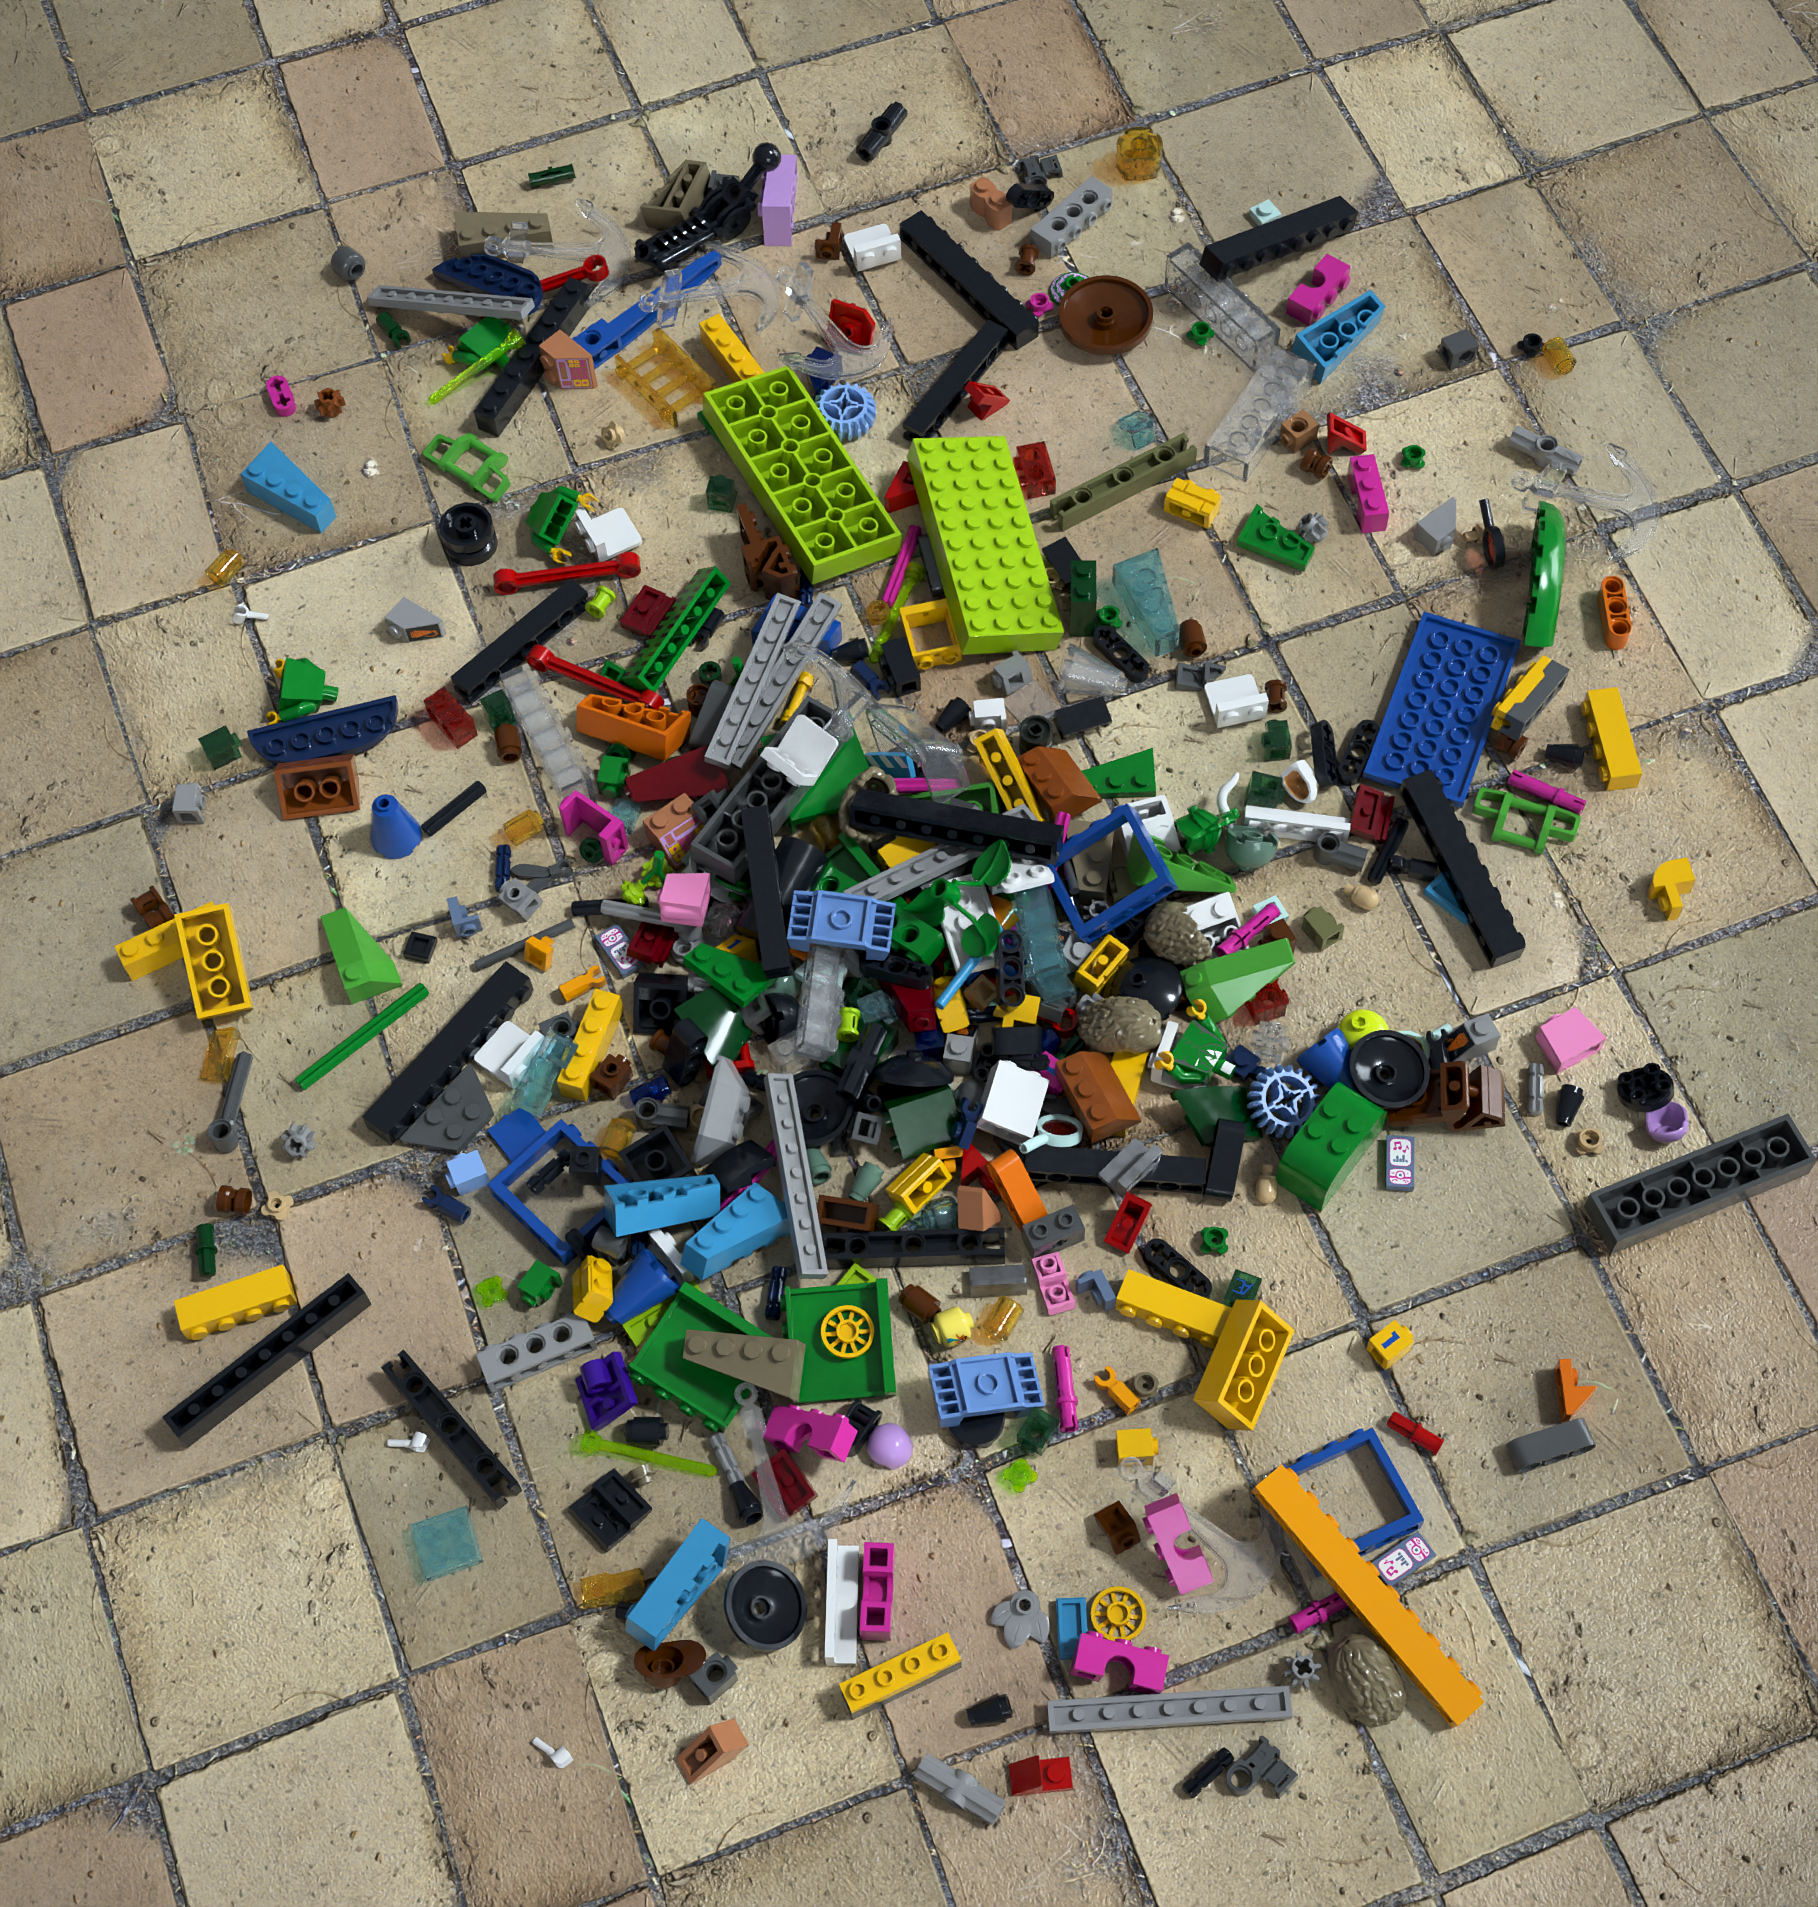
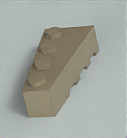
(475, 227)
(759, 1360)

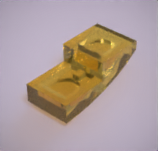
(609, 1589)

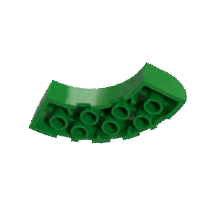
(1546, 576)

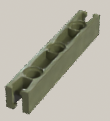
(1123, 482)

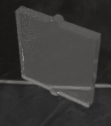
(1030, 701)

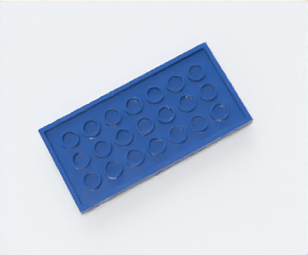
(1442, 705)

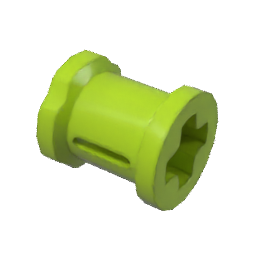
(600, 602)
(848, 1028)
(895, 1217)

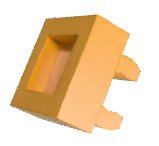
(539, 952)
(948, 1156)

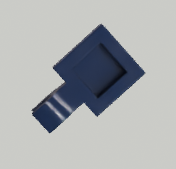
(1246, 1063)
(964, 1129)

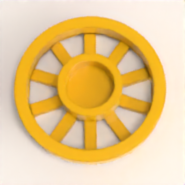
(847, 1332)
(1118, 1613)

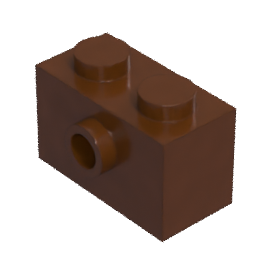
(847, 1214)

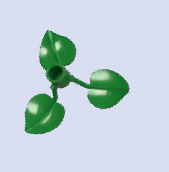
(982, 936)

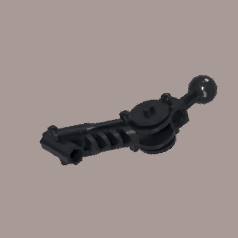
(718, 215)

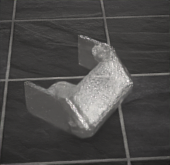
(938, 757)

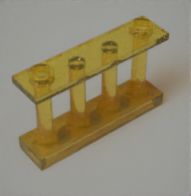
(676, 359)

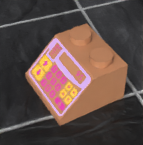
(567, 363)
(674, 829)

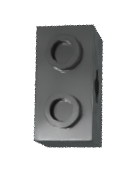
(1053, 1232)

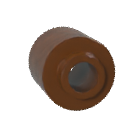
(1192, 638)
(508, 743)
(919, 1303)

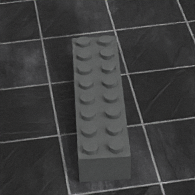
(722, 840)
(1699, 1183)

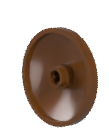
(1105, 315)

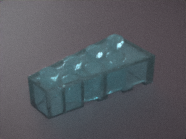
(1148, 599)
(1042, 943)

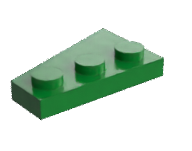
(1271, 540)
(1125, 777)
(728, 973)

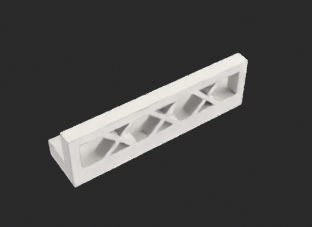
(1296, 824)
(841, 1605)

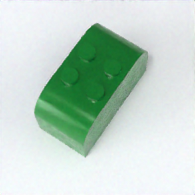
(1329, 1145)

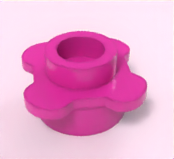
(1039, 304)

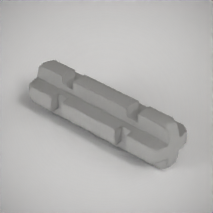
(1535, 1089)
(726, 1458)

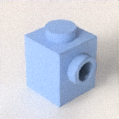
(466, 1172)

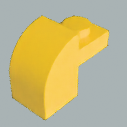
(1668, 883)
(1025, 1013)

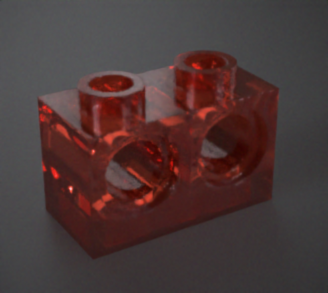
(1035, 470)
(450, 717)
(1262, 1012)

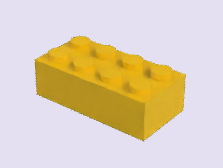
(214, 961)
(1244, 1365)

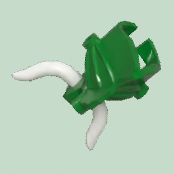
(1203, 828)

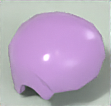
(1667, 1123)
(889, 1445)

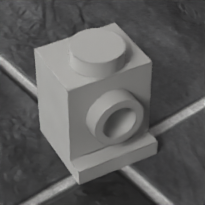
(1012, 673)
(189, 803)
(520, 898)

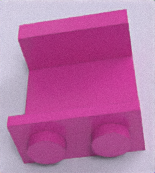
(612, 835)

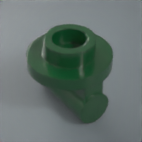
(620, 750)
(591, 850)

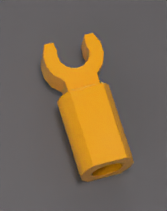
(581, 984)
(1118, 1391)

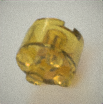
(1139, 154)

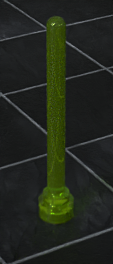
(512, 341)
(913, 574)
(593, 1442)

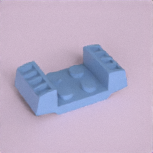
(841, 922)
(985, 1386)

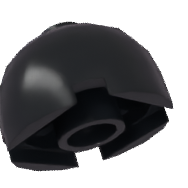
(784, 1016)

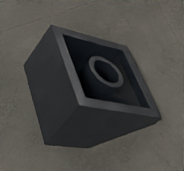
(655, 1001)

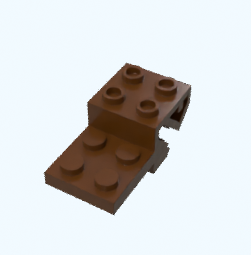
(765, 559)
(1458, 1099)

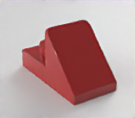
(985, 399)
(1345, 434)
(901, 491)
(975, 1166)
(1128, 1222)
(1040, 1776)

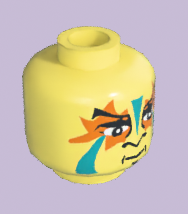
(952, 1327)

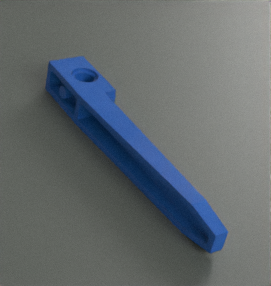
(607, 339)

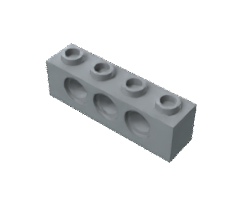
(1071, 217)
(529, 1364)

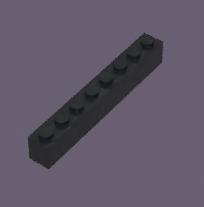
(1278, 238)
(968, 278)
(525, 366)
(955, 825)
(1462, 868)
(448, 1053)
(267, 1360)

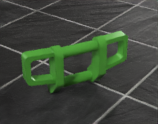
(466, 442)
(1509, 801)

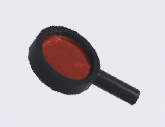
(1492, 538)

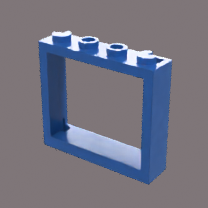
(1133, 903)
(500, 1191)
(1389, 1532)

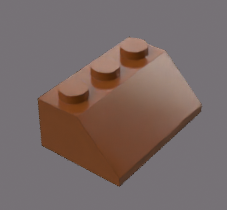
(1058, 781)
(318, 786)
(1095, 1094)

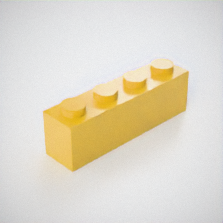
(728, 349)
(1611, 739)
(1007, 772)
(152, 949)
(593, 1040)
(1130, 1071)
(235, 1303)
(1172, 1308)

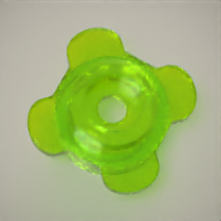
(488, 1284)
(1020, 1466)

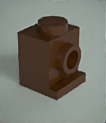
(1277, 931)
(612, 1083)

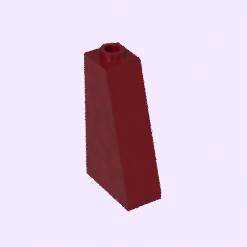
(677, 776)
(912, 1005)

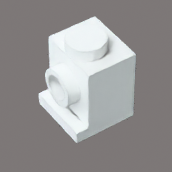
(988, 714)

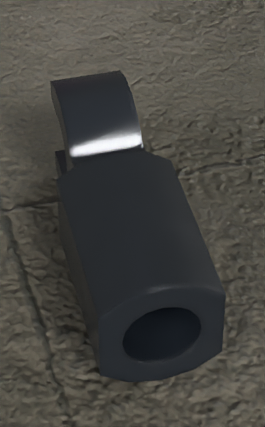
(709, 627)
(1413, 868)
(1439, 1052)

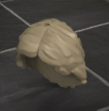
(865, 780)
(1175, 935)
(1120, 1025)
(1366, 1680)

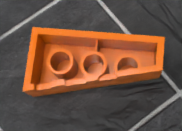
(633, 725)

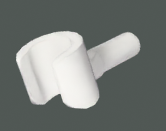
(241, 613)
(418, 1443)
(560, 1757)

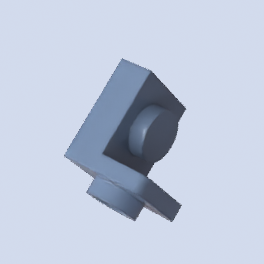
(463, 924)
(1101, 1289)

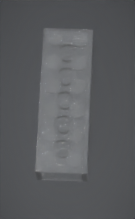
(1222, 306)
(1258, 413)
(546, 733)

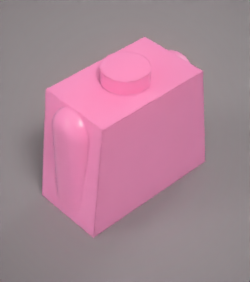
(685, 898)
(1569, 1039)

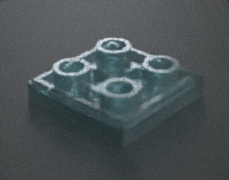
(447, 1543)

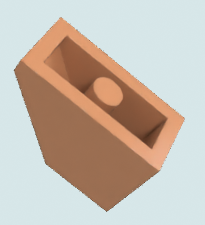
(712, 1750)

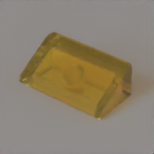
(220, 1055)

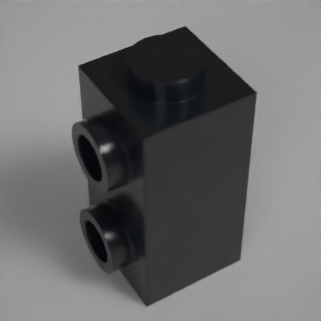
(900, 666)

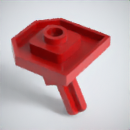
(853, 322)

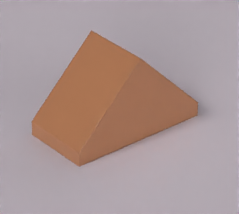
(976, 1209)

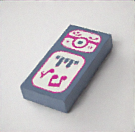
(615, 945)
(1399, 1163)
(1404, 1559)

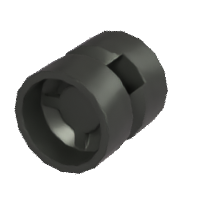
(1034, 732)

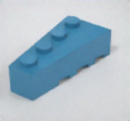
(1338, 333)
(287, 488)
(660, 1203)
(737, 1231)
(678, 1585)

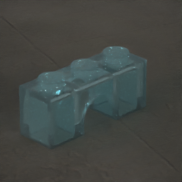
(537, 1081)

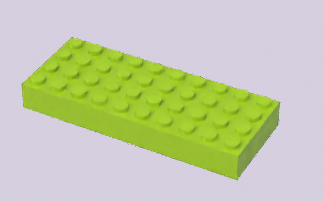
(801, 474)
(984, 545)

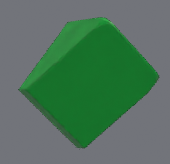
(613, 671)

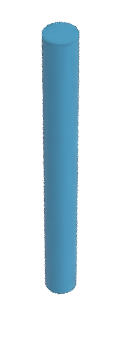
(957, 981)

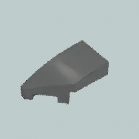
(1194, 677)

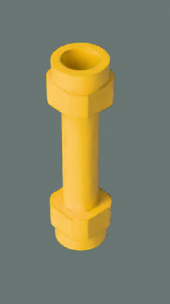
(803, 684)

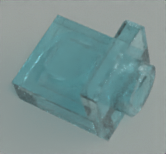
(1139, 428)
(627, 812)
(877, 1007)

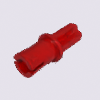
(1415, 1432)

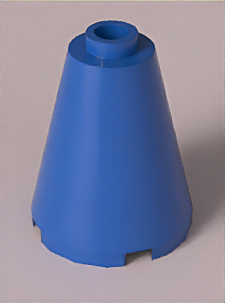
(393, 828)
(1328, 1060)
(641, 1288)

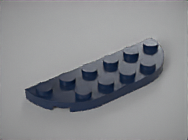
(491, 276)
(327, 733)

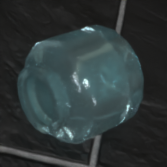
(940, 1214)

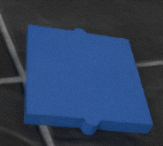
(516, 1133)

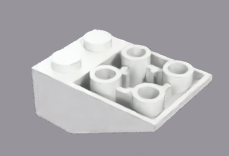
(1157, 820)
(1215, 918)

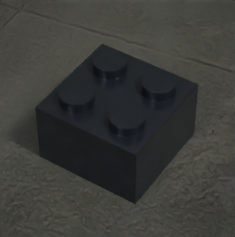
(656, 1157)

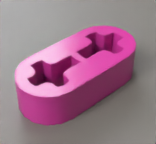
(277, 397)

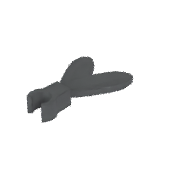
(540, 874)

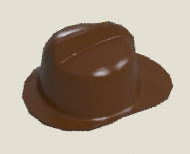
(669, 1662)

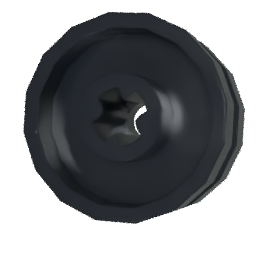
(468, 534)

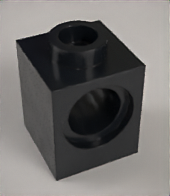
(585, 1165)

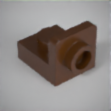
(830, 247)
(1118, 1527)

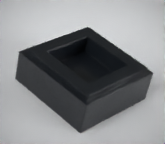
(420, 947)

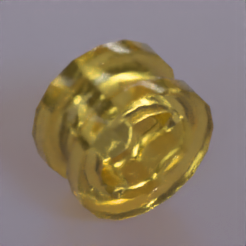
(878, 605)

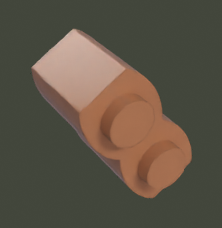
(990, 203)

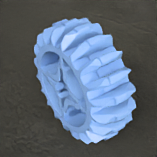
(847, 409)
(1279, 1091)

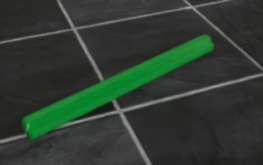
(361, 1036)

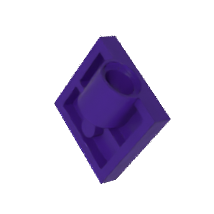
(605, 1390)

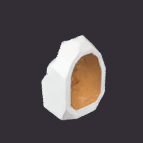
(1300, 782)

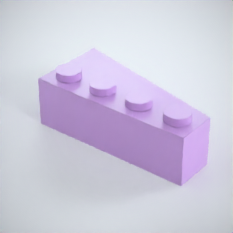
(778, 202)

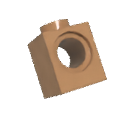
(1298, 431)

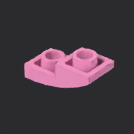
(1053, 1283)

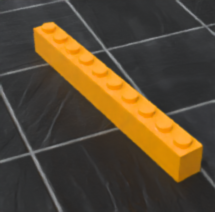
(1368, 1597)

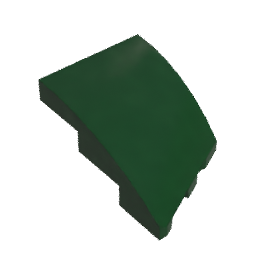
(719, 1021)
(1209, 1103)

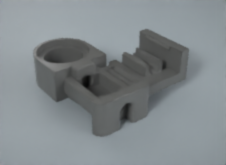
(1037, 172)
(1052, 1010)
(1266, 1766)

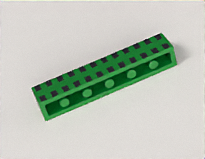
(676, 630)

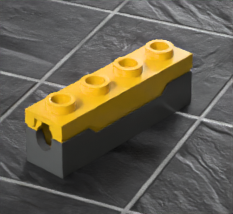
(1529, 697)
(900, 1675)

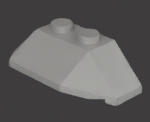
(722, 1114)

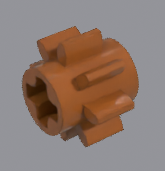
(329, 402)

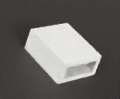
(1012, 1102)

